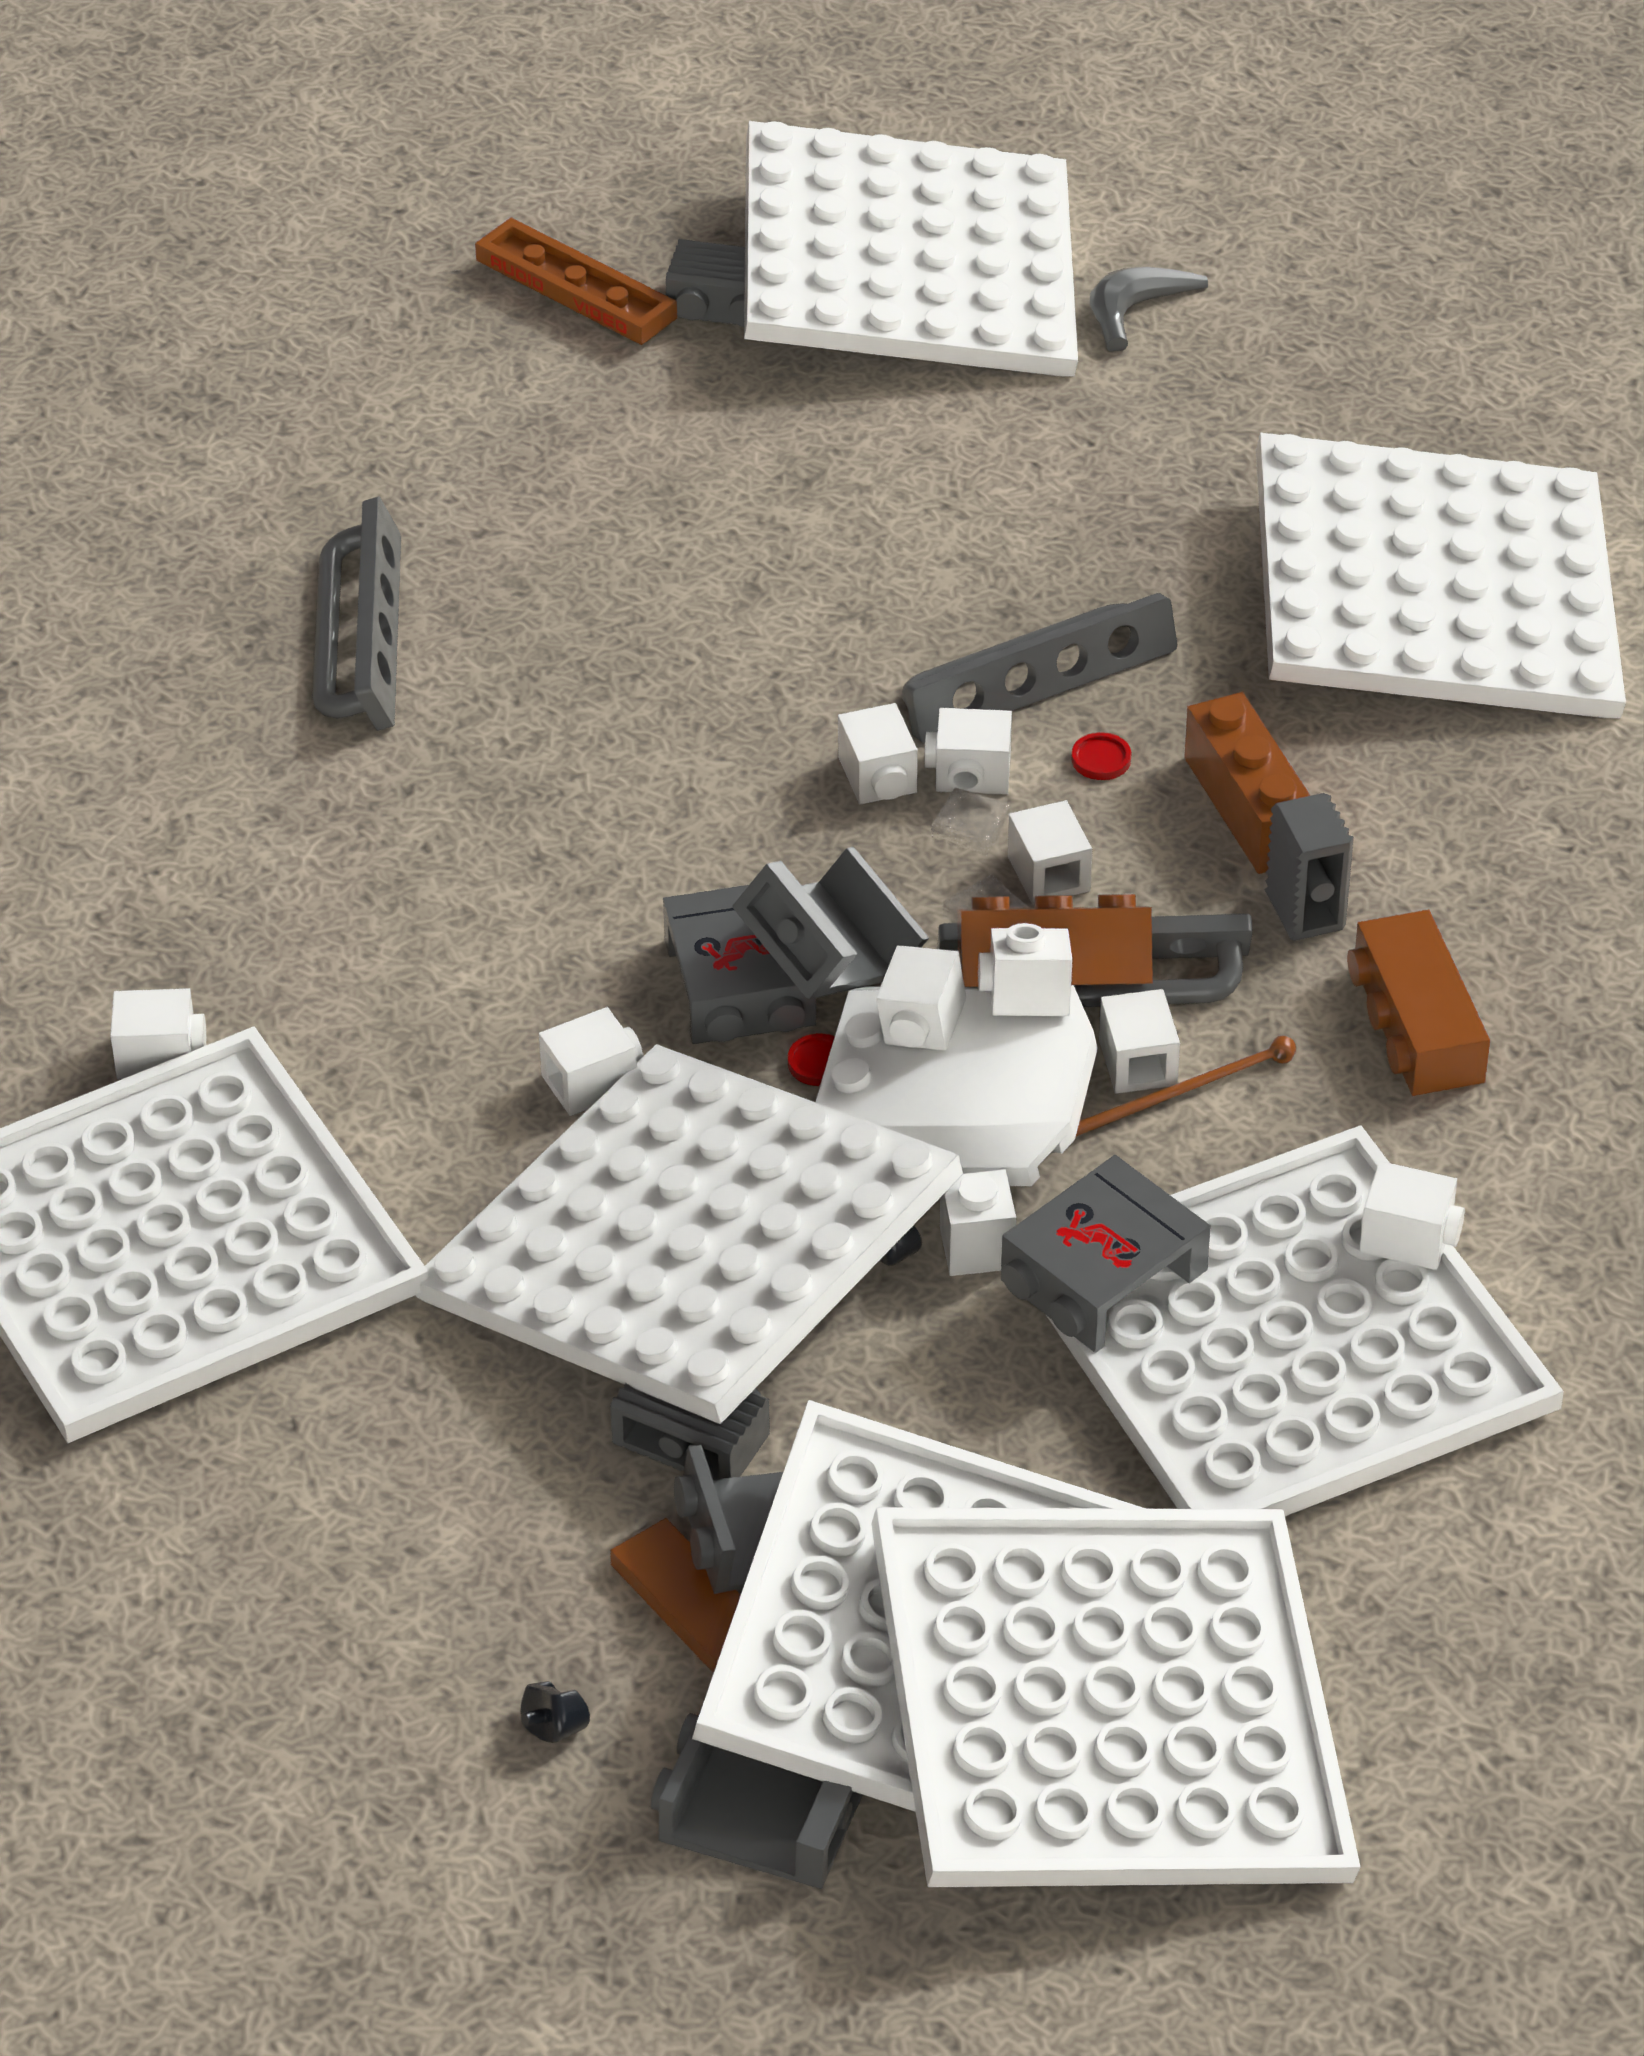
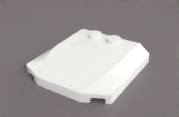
(995, 1096)

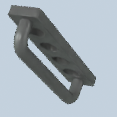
(376, 620)
(1150, 637)
(1173, 937)

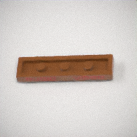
(576, 281)

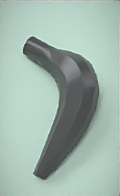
(1130, 286)

